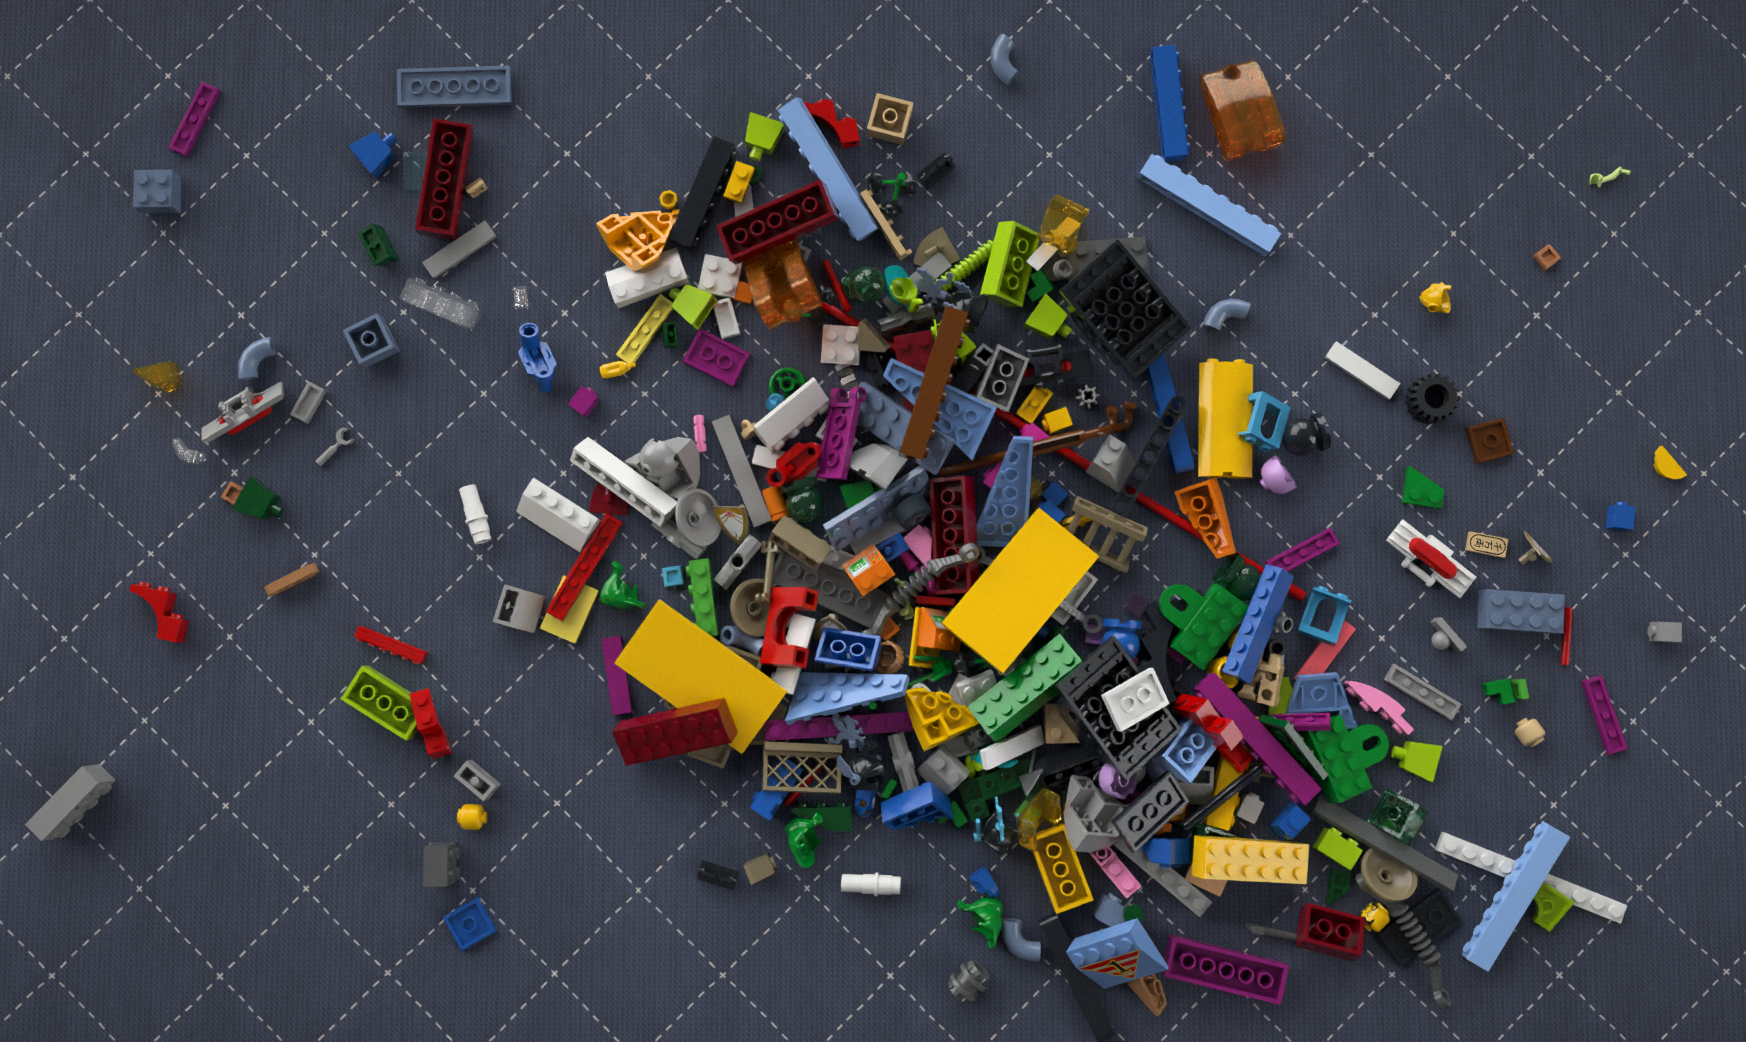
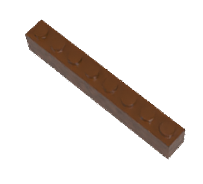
(933, 384)

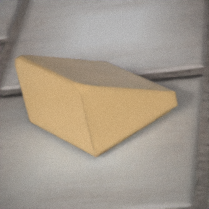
(476, 188)

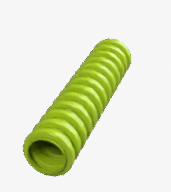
(968, 265)

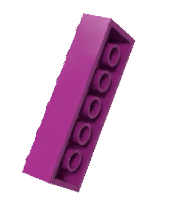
(1225, 969)

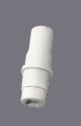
(475, 514)
(871, 884)

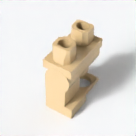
(1270, 679)

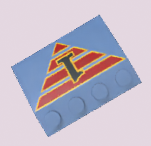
(1116, 954)

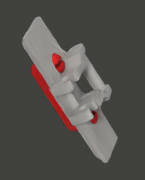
(254, 408)

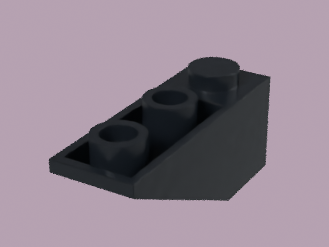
(973, 370)

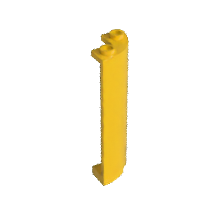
(1222, 415)

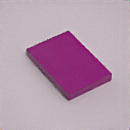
(716, 358)

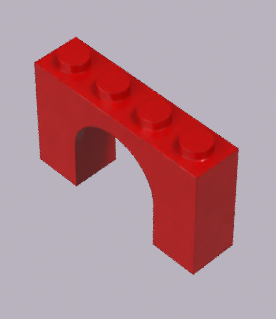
(783, 604)

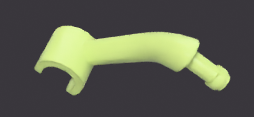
(1597, 178)
(907, 611)

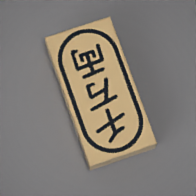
(1486, 544)

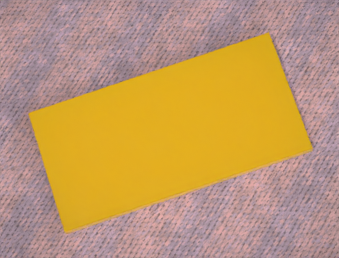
(1020, 590)
(694, 668)

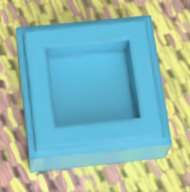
(673, 576)

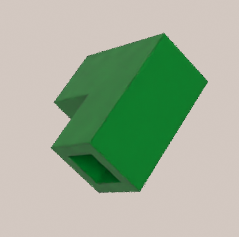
(1041, 287)
(1500, 687)
(958, 816)

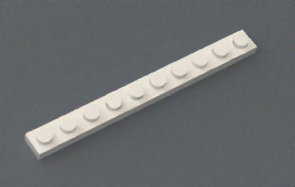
(1503, 866)

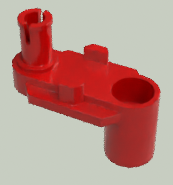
(795, 463)

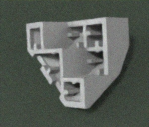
(877, 464)
(683, 477)
(1089, 816)

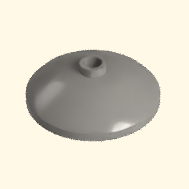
(696, 517)

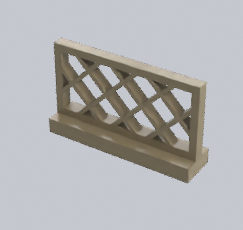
(806, 751)

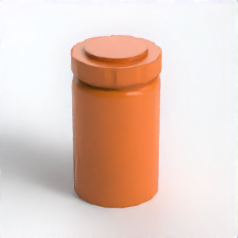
(775, 503)

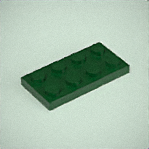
(1293, 743)

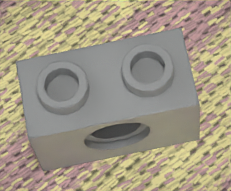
(477, 780)

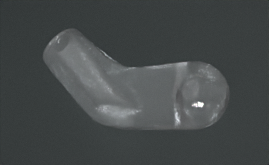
(185, 453)

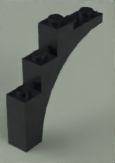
(1156, 643)

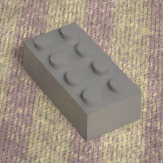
(70, 802)

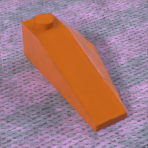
(1207, 512)

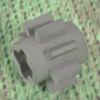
(1082, 395)

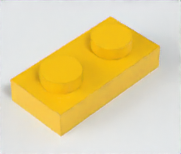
(739, 182)
(1034, 404)

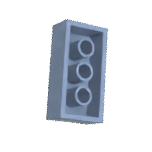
(1521, 611)

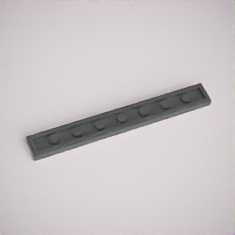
(1385, 844)

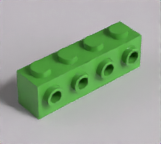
(703, 596)

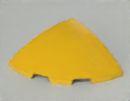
(937, 717)

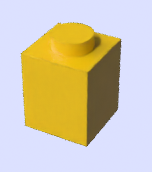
(1056, 421)

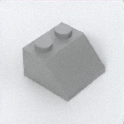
(1112, 463)
(943, 769)

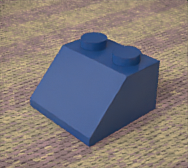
(1167, 851)

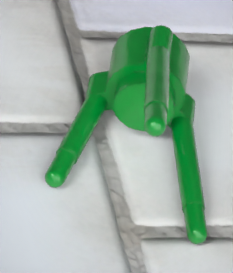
(940, 668)

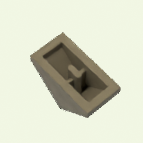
(870, 339)

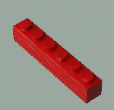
(387, 643)

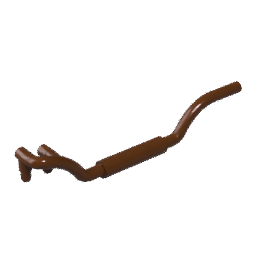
(1055, 442)

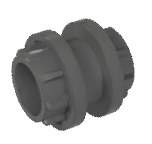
(972, 978)

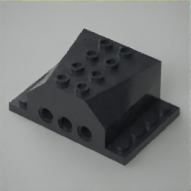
(1123, 310)
(1091, 722)

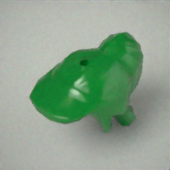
(618, 593)
(803, 839)
(987, 914)

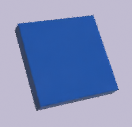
(470, 924)

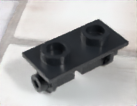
(936, 170)
(878, 362)
(717, 875)

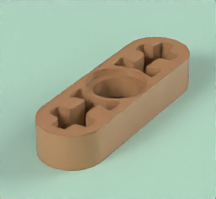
(291, 579)

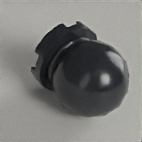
(1305, 435)

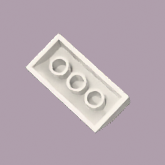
(656, 278)
(792, 415)
(557, 515)
(799, 634)

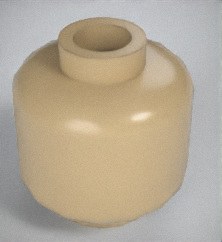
(1530, 732)

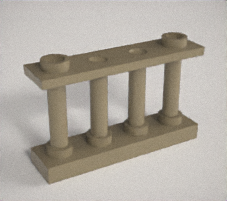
(1116, 523)

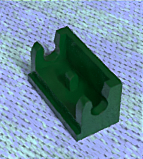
(377, 245)

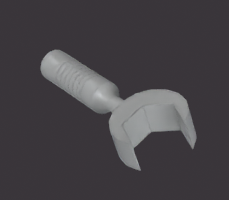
(332, 449)

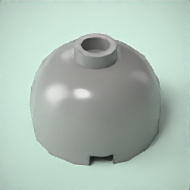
(657, 459)

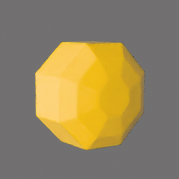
(669, 200)

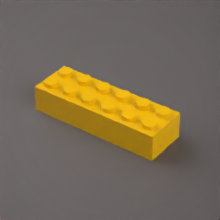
(1250, 860)

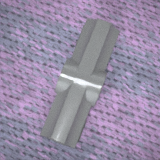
(673, 534)
(729, 571)
(903, 761)

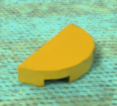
(1666, 465)

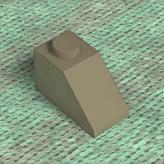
(760, 868)

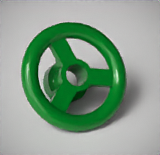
(776, 377)

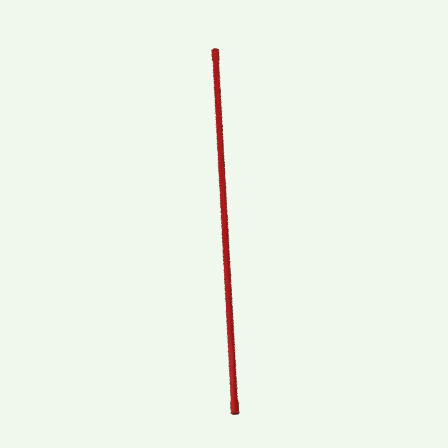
(1293, 591)

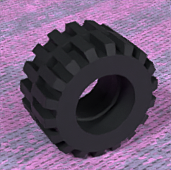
(1446, 392)

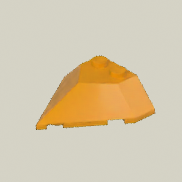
(638, 237)

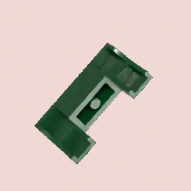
(994, 783)

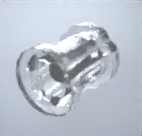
(520, 297)

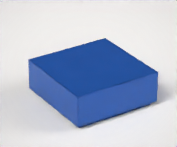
(1055, 494)

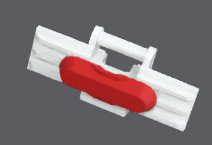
(1435, 554)

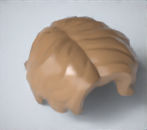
(890, 659)

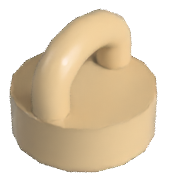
(749, 431)

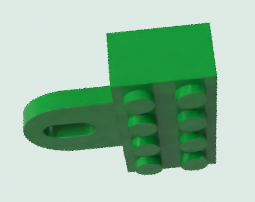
(1203, 623)
(1345, 758)

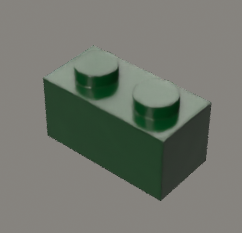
(669, 332)

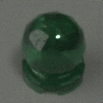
(864, 284)
(803, 501)
(1238, 577)

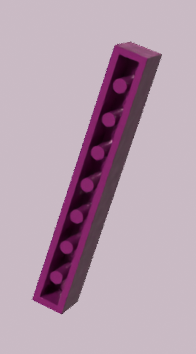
(1259, 741)

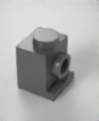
(976, 738)

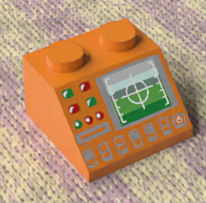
(868, 570)
(933, 633)

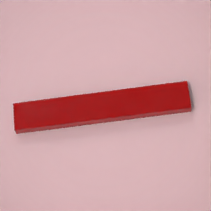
(584, 567)

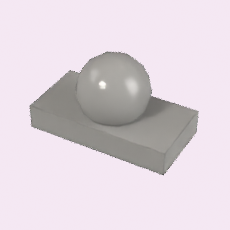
(1445, 636)

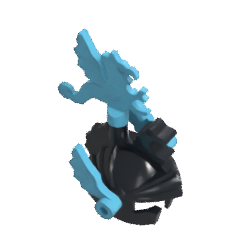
(997, 830)

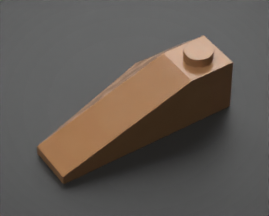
(1150, 992)

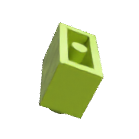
(1337, 848)

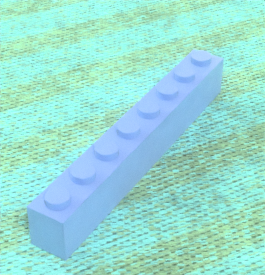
(828, 169)
(1209, 205)
(1515, 895)

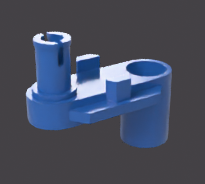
(536, 356)

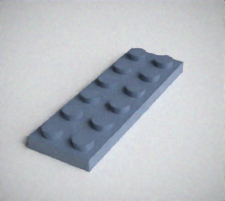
(454, 86)
(890, 421)
(875, 509)

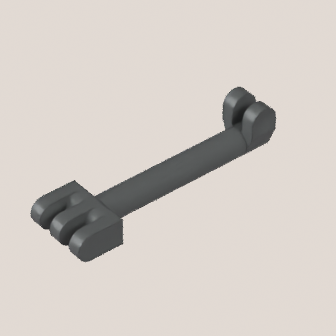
(1261, 930)

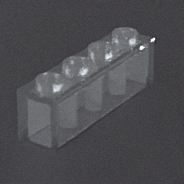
(441, 304)

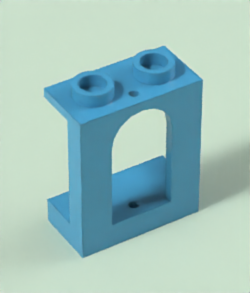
(1262, 403)
(1342, 605)

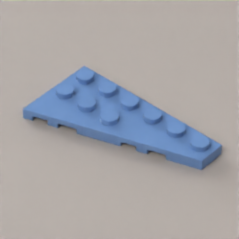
(961, 414)
(1009, 497)
(840, 691)

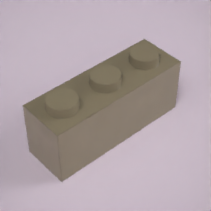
(800, 543)

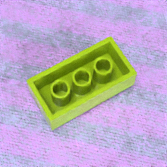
(1007, 267)
(382, 701)

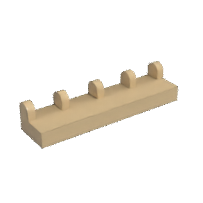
(884, 225)

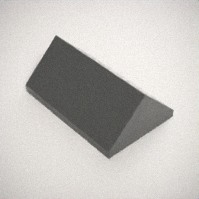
(1002, 378)

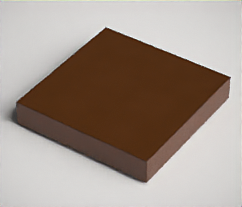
(1489, 440)

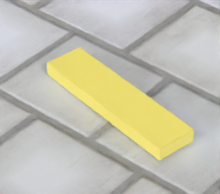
(645, 330)

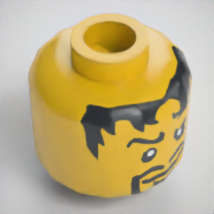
(1375, 917)

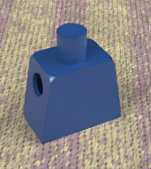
(375, 152)
(1290, 821)

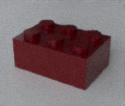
(1330, 932)

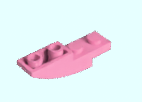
(1374, 699)
(1116, 871)

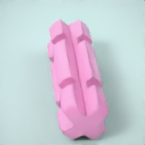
(699, 431)

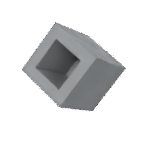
(1665, 631)
(1249, 807)

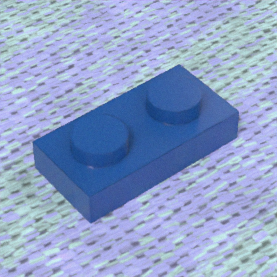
(893, 547)

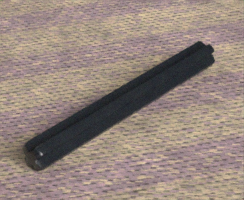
(1223, 796)

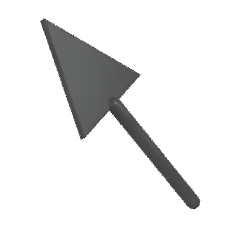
(1028, 780)

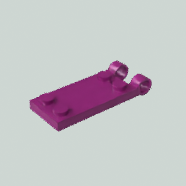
(839, 433)

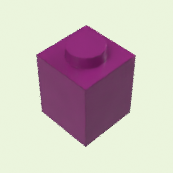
(584, 401)

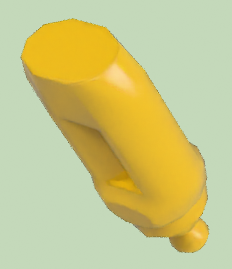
(615, 369)

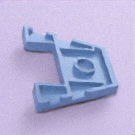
(1320, 694)

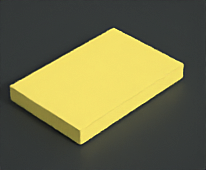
(575, 620)

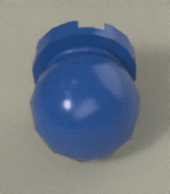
(1124, 634)

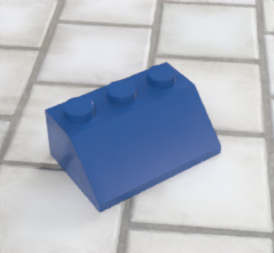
(849, 649)

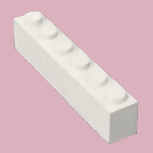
(623, 481)

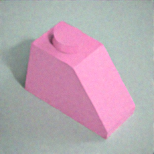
(920, 543)

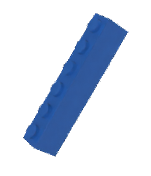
(1169, 103)
(1258, 623)

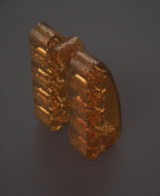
(1242, 110)
(781, 285)

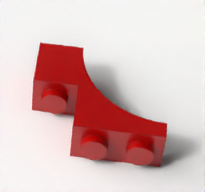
(845, 129)
(170, 625)
(1201, 712)
(429, 724)

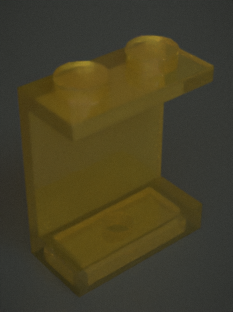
(1062, 223)
(1042, 807)

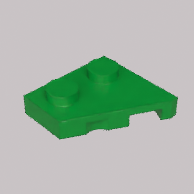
(1421, 491)

